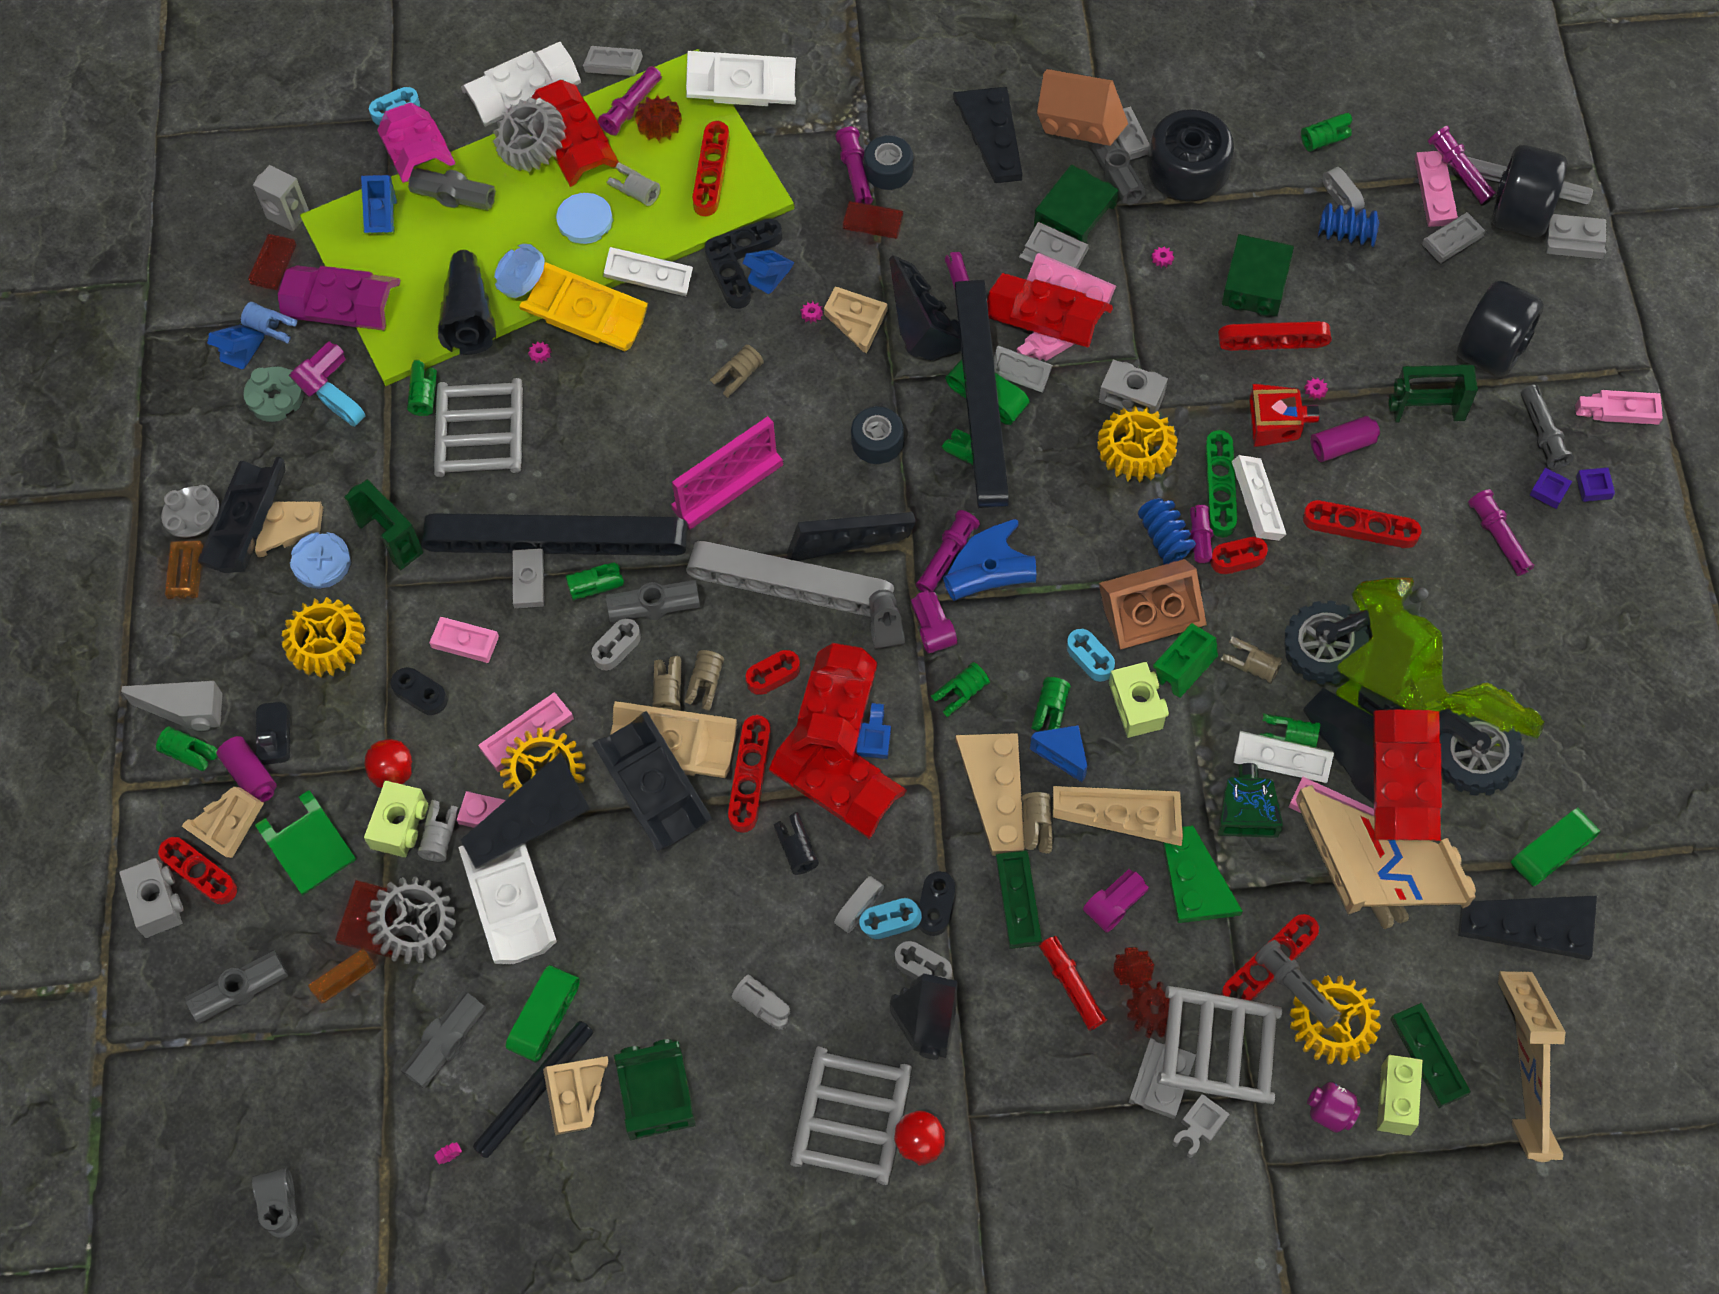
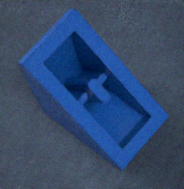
(1063, 749)

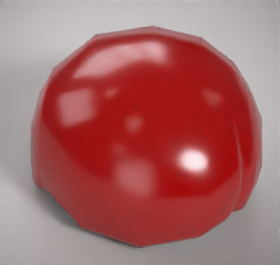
(389, 762)
(920, 1137)

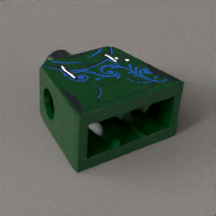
(1249, 806)

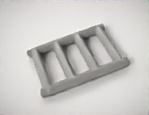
(513, 437)
(1200, 1080)
(809, 1123)

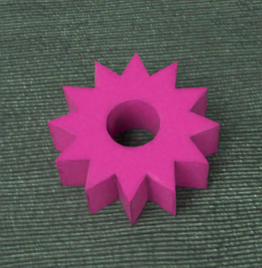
(1157, 257)
(805, 312)
(539, 347)
(1322, 388)
(448, 1153)

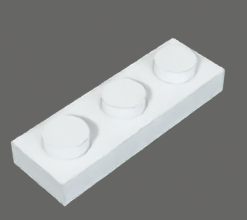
(647, 271)
(1258, 498)
(1284, 757)

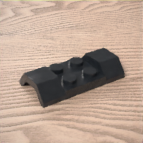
(241, 516)
(652, 782)

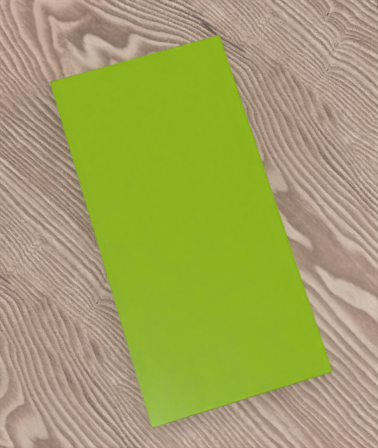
(526, 213)

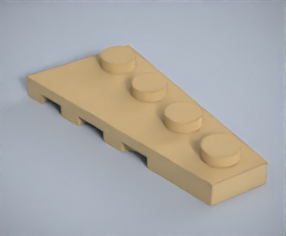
(994, 776)
(1127, 811)

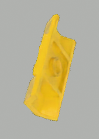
(586, 308)

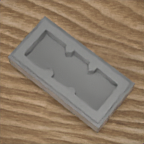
(612, 61)
(1132, 137)
(1453, 237)
(1021, 369)
(528, 578)

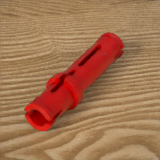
(1066, 972)

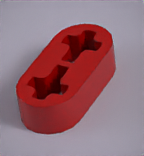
(1239, 555)
(772, 672)

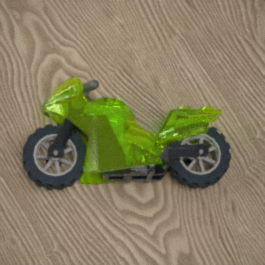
(1398, 666)

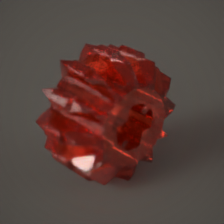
(658, 118)
(1141, 1007)

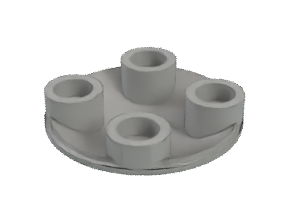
(189, 511)

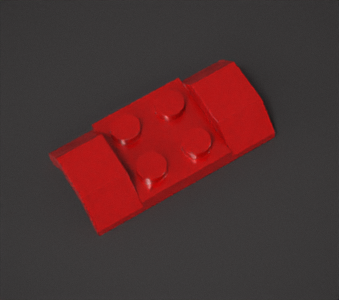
(585, 140)
(1045, 308)
(835, 699)
(1407, 775)
(845, 788)

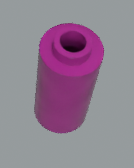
(1344, 438)
(246, 768)

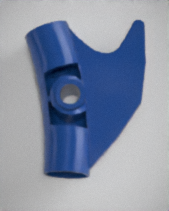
(989, 563)

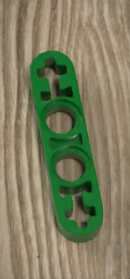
(1220, 483)

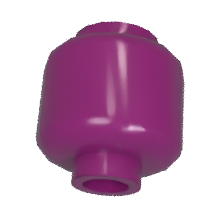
(1333, 1107)

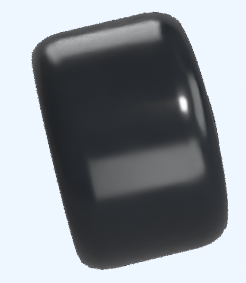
(1190, 155)
(1529, 190)
(1500, 328)

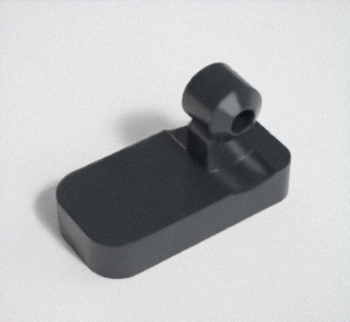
(273, 733)

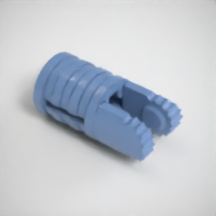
(266, 321)

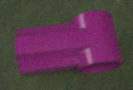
(314, 371)
(934, 629)
(1110, 906)

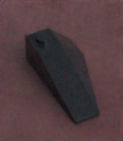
(921, 315)
(1349, 735)
(927, 1014)

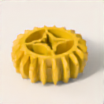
(1132, 452)
(321, 653)
(530, 761)
(1344, 1044)

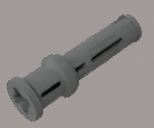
(1549, 436)
(1288, 973)

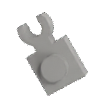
(1202, 1122)

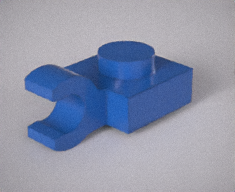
(875, 736)

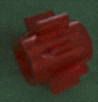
(1133, 967)

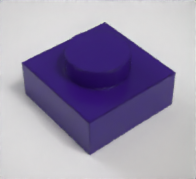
(1595, 484)
(1550, 488)

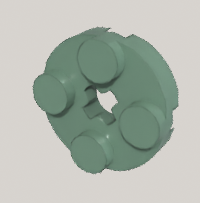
(266, 380)

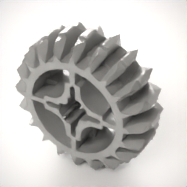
(540, 121)
(417, 932)

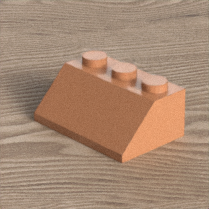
(1080, 107)
(1153, 603)

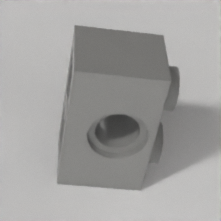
(280, 197)
(1117, 392)
(139, 885)

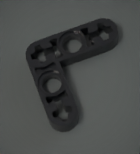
(729, 258)

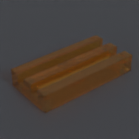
(193, 588)
(342, 976)

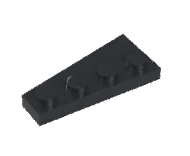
(992, 129)
(844, 534)
(531, 811)
(1539, 924)

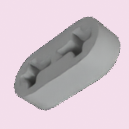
(1343, 189)
(613, 641)
(861, 900)
(922, 955)

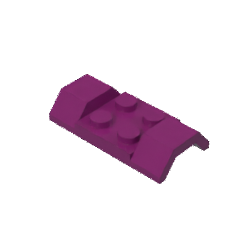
(335, 296)

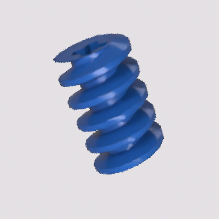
(1349, 224)
(1166, 530)

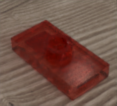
(873, 219)
(272, 262)

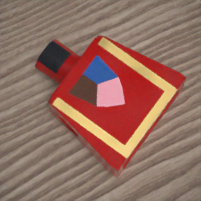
(1278, 414)

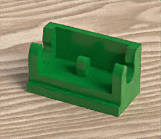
(1186, 659)

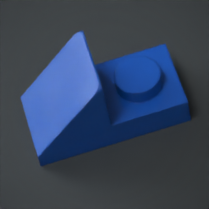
(378, 202)
(767, 269)
(236, 344)

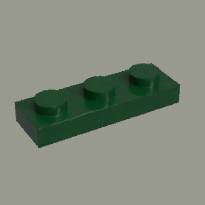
(1018, 899)
(1426, 1044)

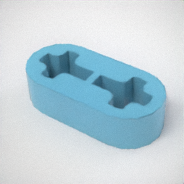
(392, 101)
(340, 404)
(1095, 650)
(892, 925)

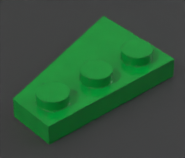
(1196, 881)

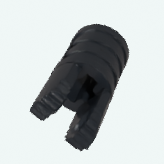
(797, 846)

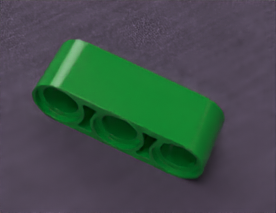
(1011, 399)
(1555, 847)
(542, 1013)

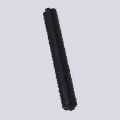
(531, 1091)

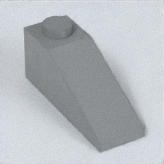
(187, 703)

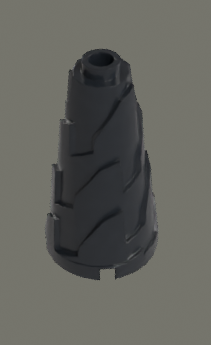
(465, 308)

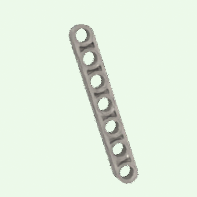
(784, 577)

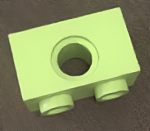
(1138, 716)
(393, 802)
(1399, 1095)

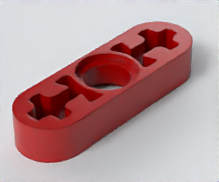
(201, 883)

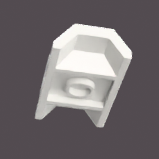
(740, 78)
(519, 80)
(510, 906)

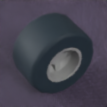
(888, 162)
(877, 435)

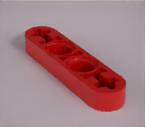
(712, 168)
(1274, 336)
(1362, 520)
(749, 773)
(1290, 929)

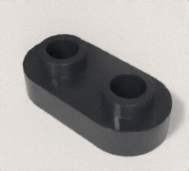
(417, 689)
(936, 901)

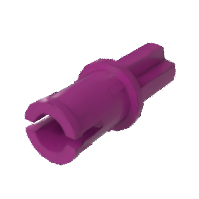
(1201, 533)

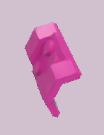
(412, 138)

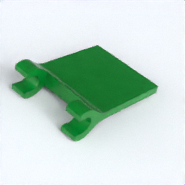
(308, 847)

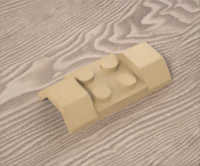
(698, 741)

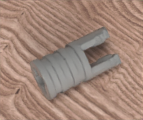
(636, 185)
(437, 834)
(761, 1002)

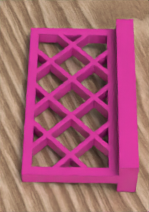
(725, 484)

